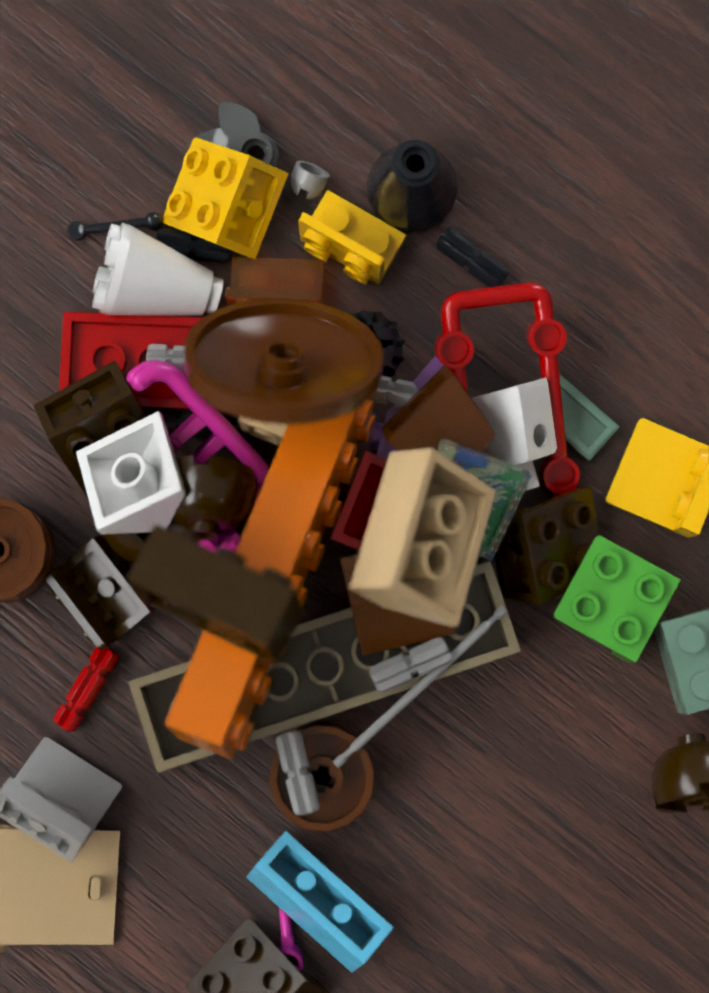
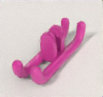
(203, 415)

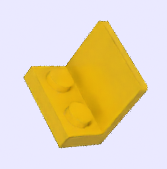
(224, 197)
(351, 238)
(663, 479)

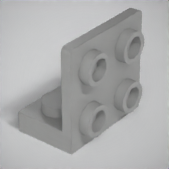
(57, 798)

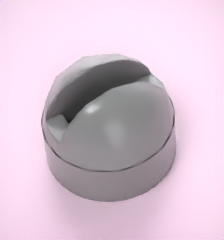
(309, 178)

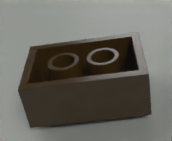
(217, 592)

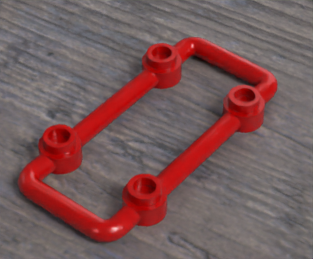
(543, 336)

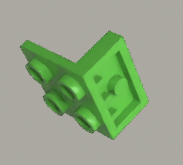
(616, 598)

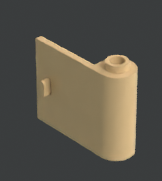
(48, 896)

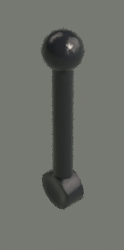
(78, 231)

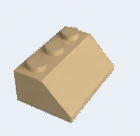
(423, 537)

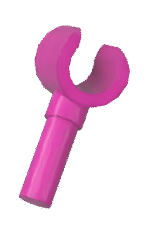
(287, 939)

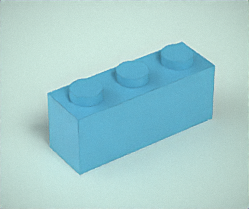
(319, 902)

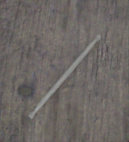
(418, 688)

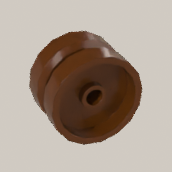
(27, 552)
(349, 785)

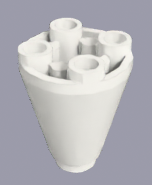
(151, 278)

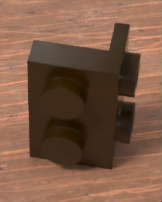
(98, 593)

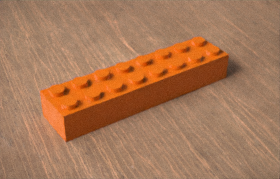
(283, 536)

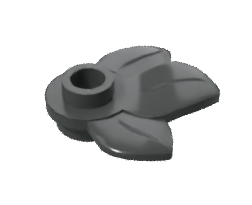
(241, 132)

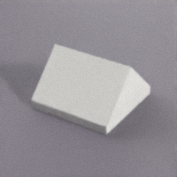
(132, 478)

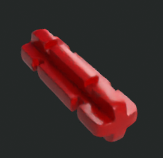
(85, 689)

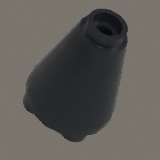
(412, 198)

